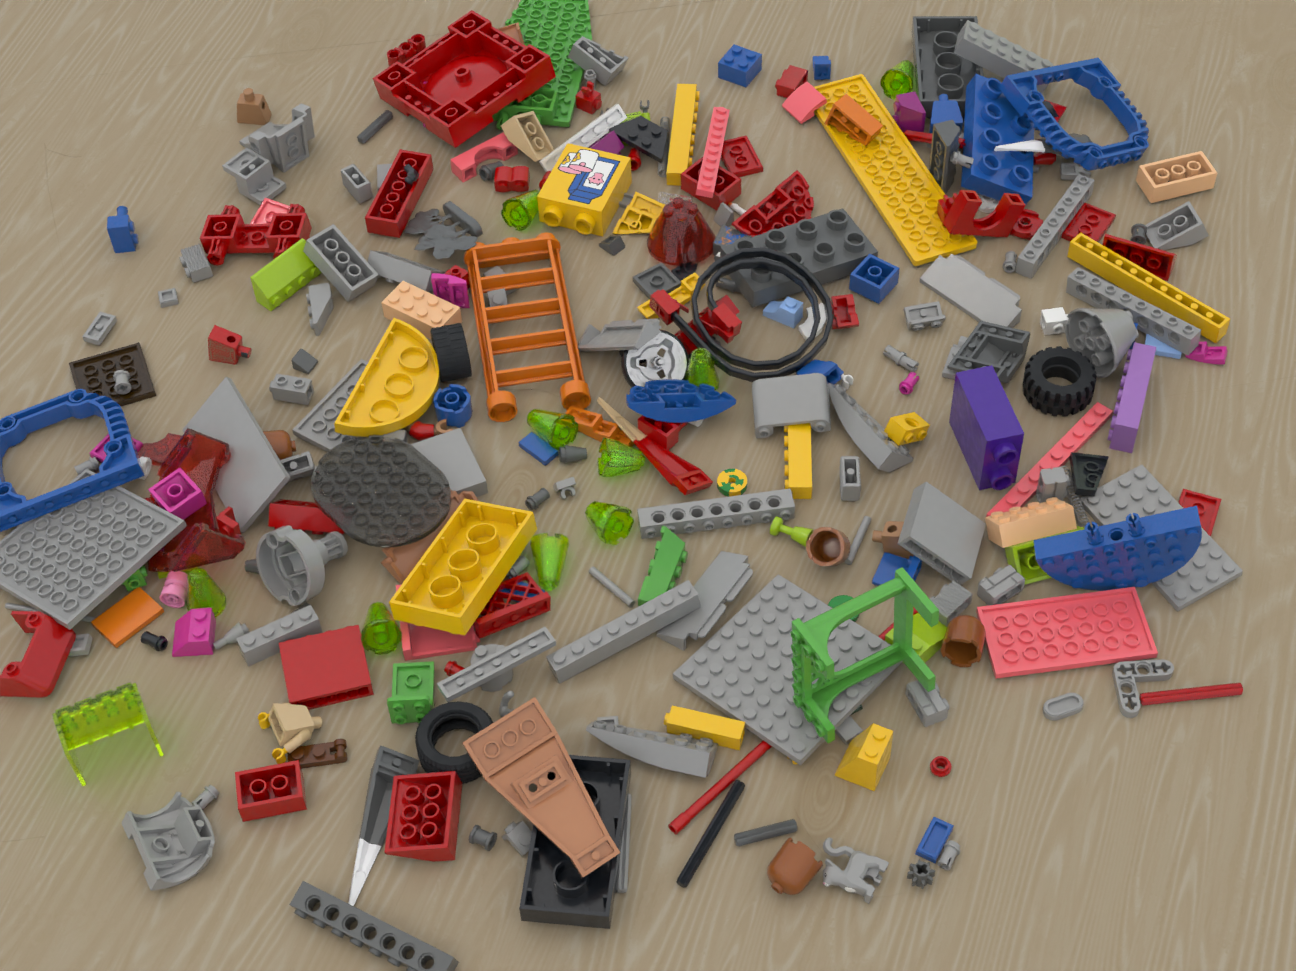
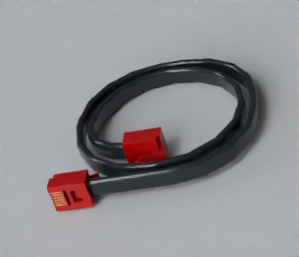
(728, 325)

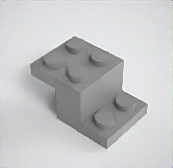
(254, 176)

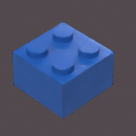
(739, 65)
(874, 278)

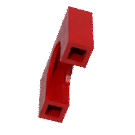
(997, 224)

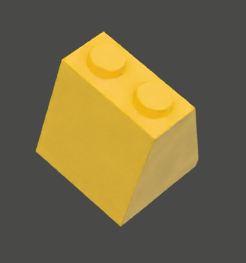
(866, 757)

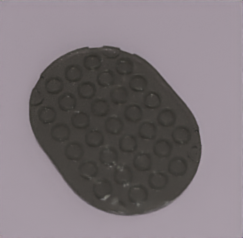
(381, 491)

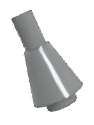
(230, 637)

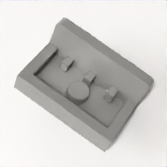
(924, 315)

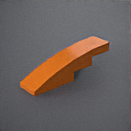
(597, 428)

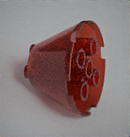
(680, 234)

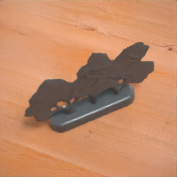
(441, 237)

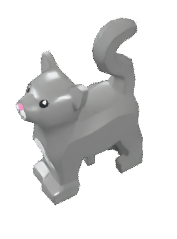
(858, 867)

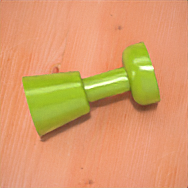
(797, 533)

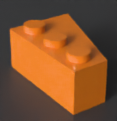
(854, 120)

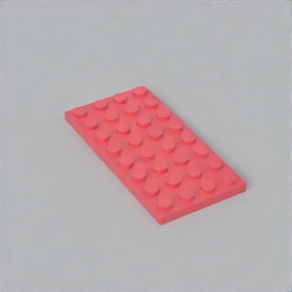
(1066, 632)

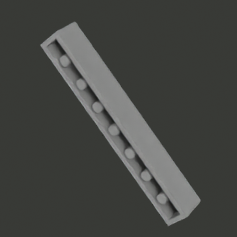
(623, 631)

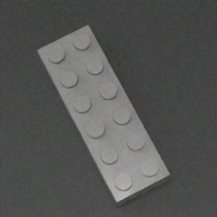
(996, 52)

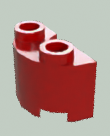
(844, 312)

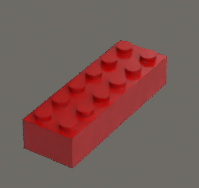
(396, 198)

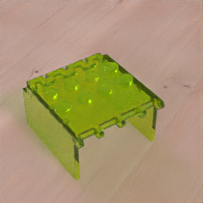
(101, 718)

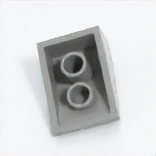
(1176, 228)

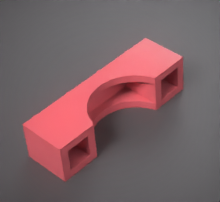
(498, 147)

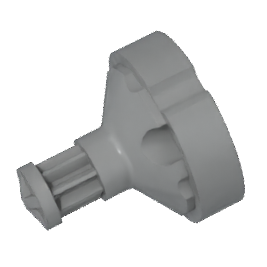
(294, 563)

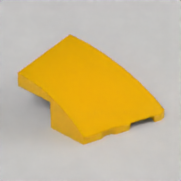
(639, 215)

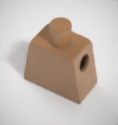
(252, 108)
(889, 538)

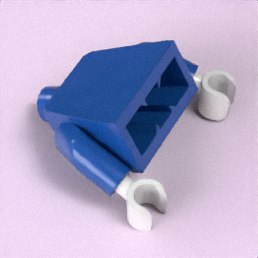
(829, 370)

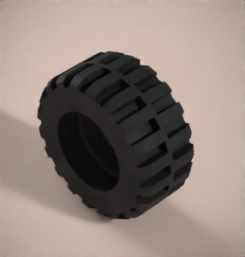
(1061, 364)

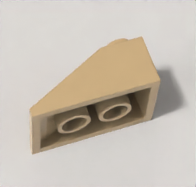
(528, 135)

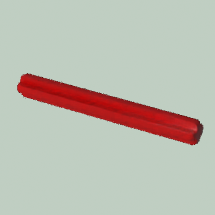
(926, 137)
(1191, 693)

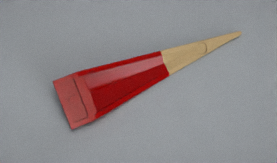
(672, 467)

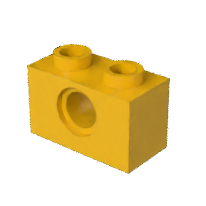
(906, 428)

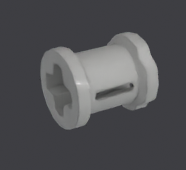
(122, 382)

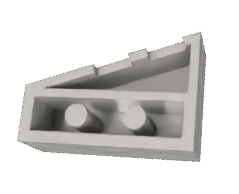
(591, 56)

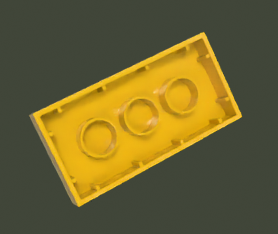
(463, 566)

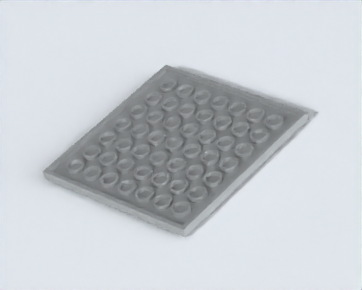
(83, 551)
(750, 668)

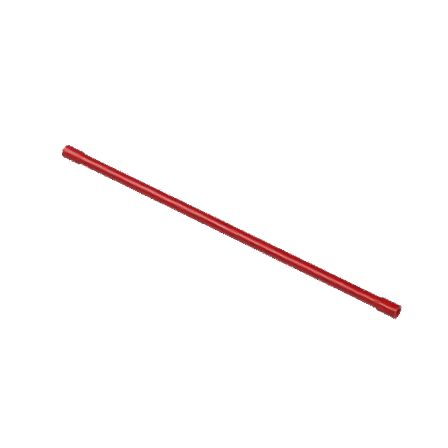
(685, 817)

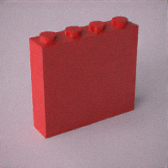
(326, 668)

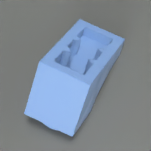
(786, 312)

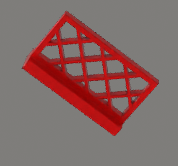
(512, 613)

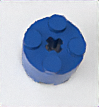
(453, 405)

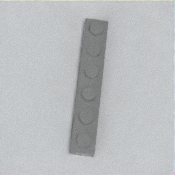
(496, 664)

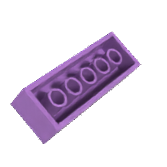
(1131, 397)

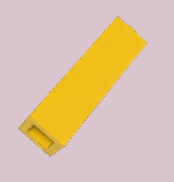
(720, 729)

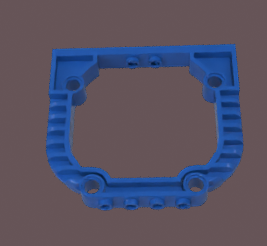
(1095, 76)
(118, 468)

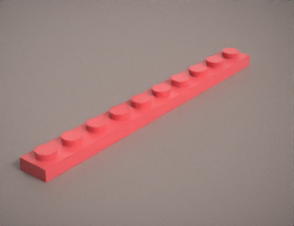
(712, 152)
(1055, 457)

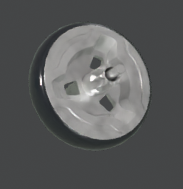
(673, 362)

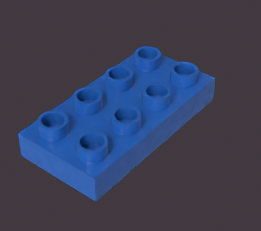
(991, 123)

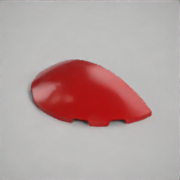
(781, 208)

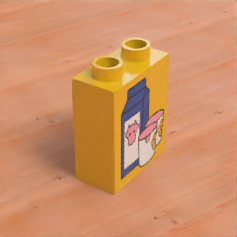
(584, 189)

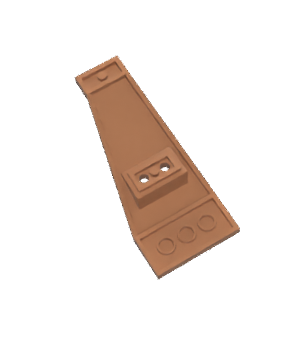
(522, 752)

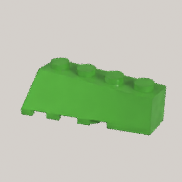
(664, 567)

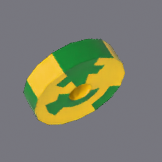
(732, 489)

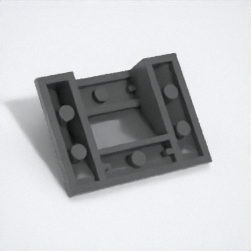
(994, 346)

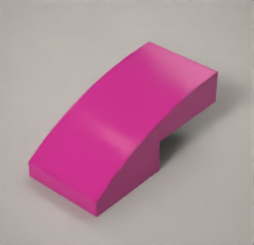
(1209, 355)

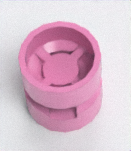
(175, 590)

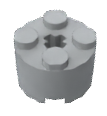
(498, 682)

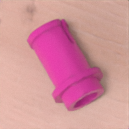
(907, 385)

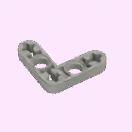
(1130, 681)

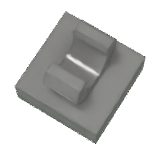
(565, 485)

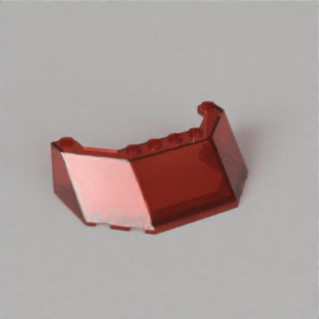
(200, 540)

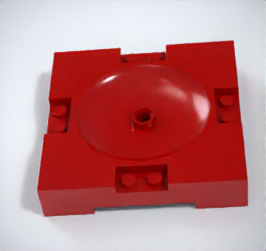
(468, 76)

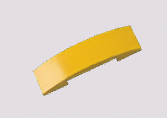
(682, 294)

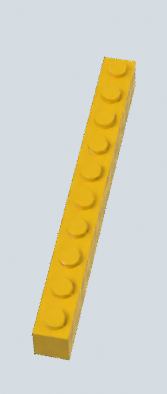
(1147, 286)

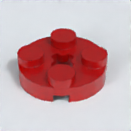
(1029, 230)

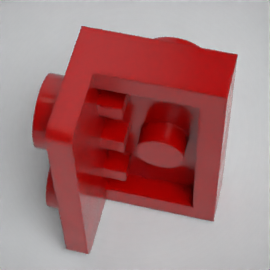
(227, 523)

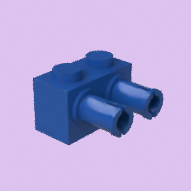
(121, 231)

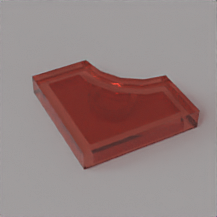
(159, 450)

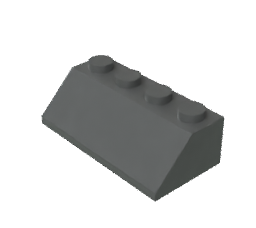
(944, 142)

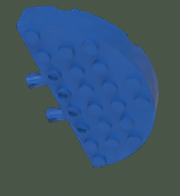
(1122, 552)

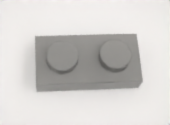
(99, 328)

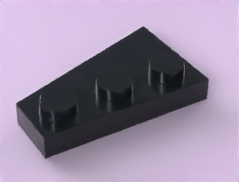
(1087, 472)

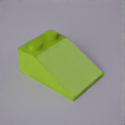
(925, 639)

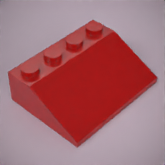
(424, 816)

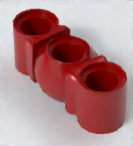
(406, 49)

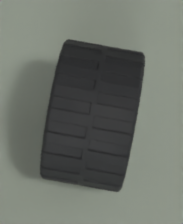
(451, 352)

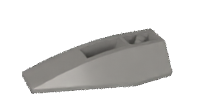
(868, 432)
(660, 749)

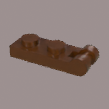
(320, 754)

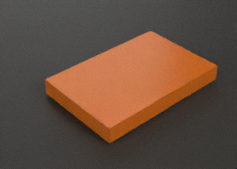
(127, 617)

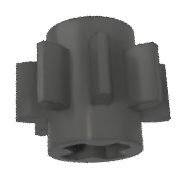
(921, 874)

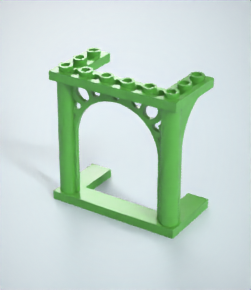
(813, 661)

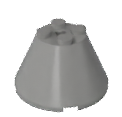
(1101, 336)

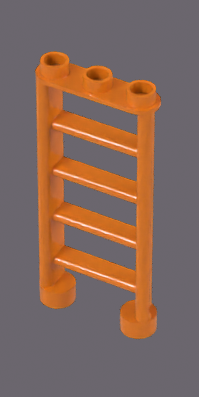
(502, 404)

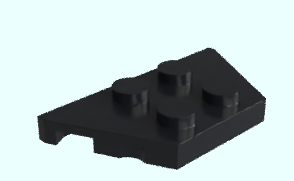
(643, 136)

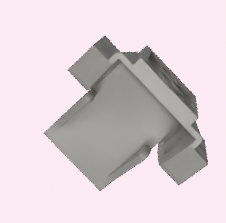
(284, 143)

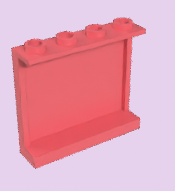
(428, 642)

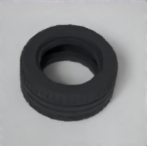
(442, 720)

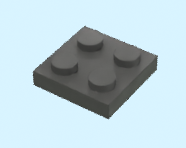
(655, 279)

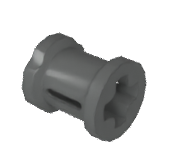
(1140, 234)
(482, 837)

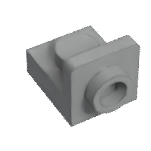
(497, 297)

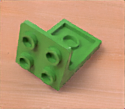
(411, 692)

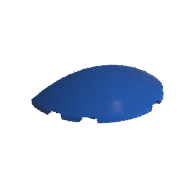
(677, 401)

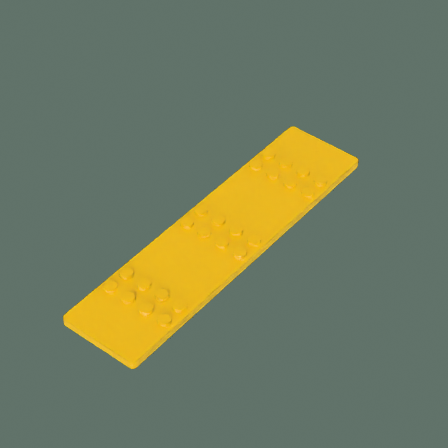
(893, 177)

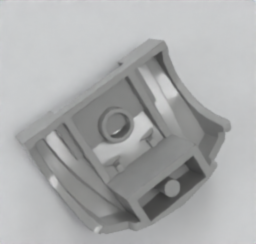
(171, 842)

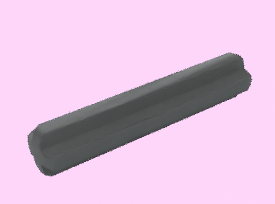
(374, 126)
(765, 832)

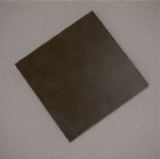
(97, 371)

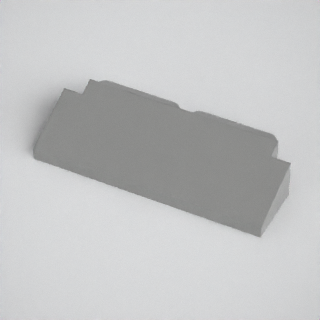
(972, 291)
(619, 335)
(717, 585)

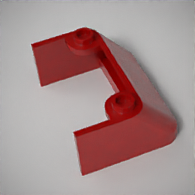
(43, 659)

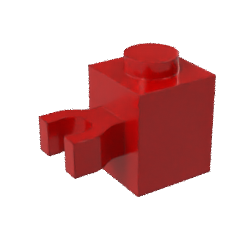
(588, 99)
(944, 206)

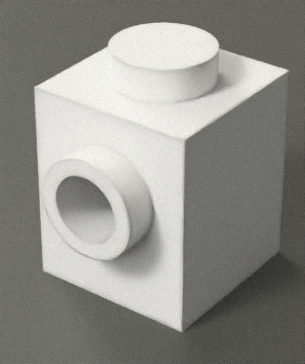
(1053, 321)

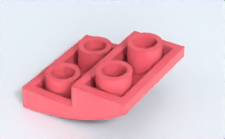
(804, 102)

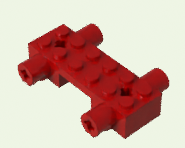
(229, 234)

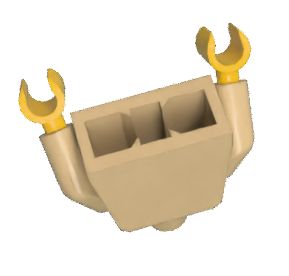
(290, 725)

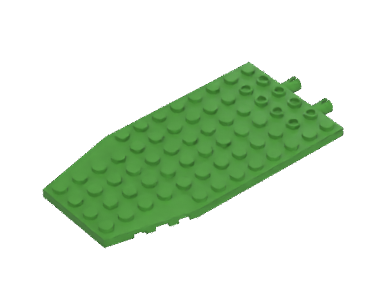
(553, 29)

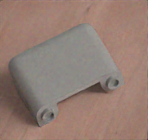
(791, 402)

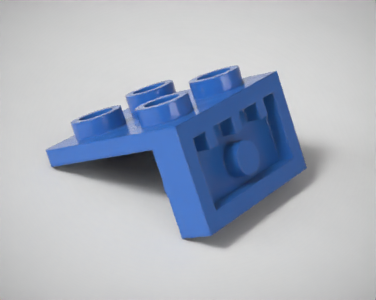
(891, 562)

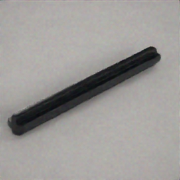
(710, 834)

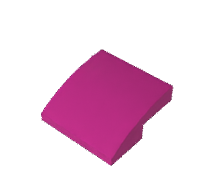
(451, 289)

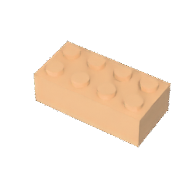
(1176, 177)
(420, 308)
(1030, 522)

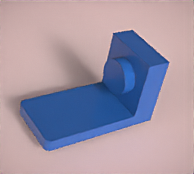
(821, 67)

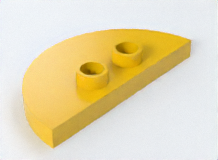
(394, 385)

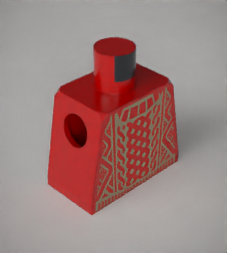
(226, 346)

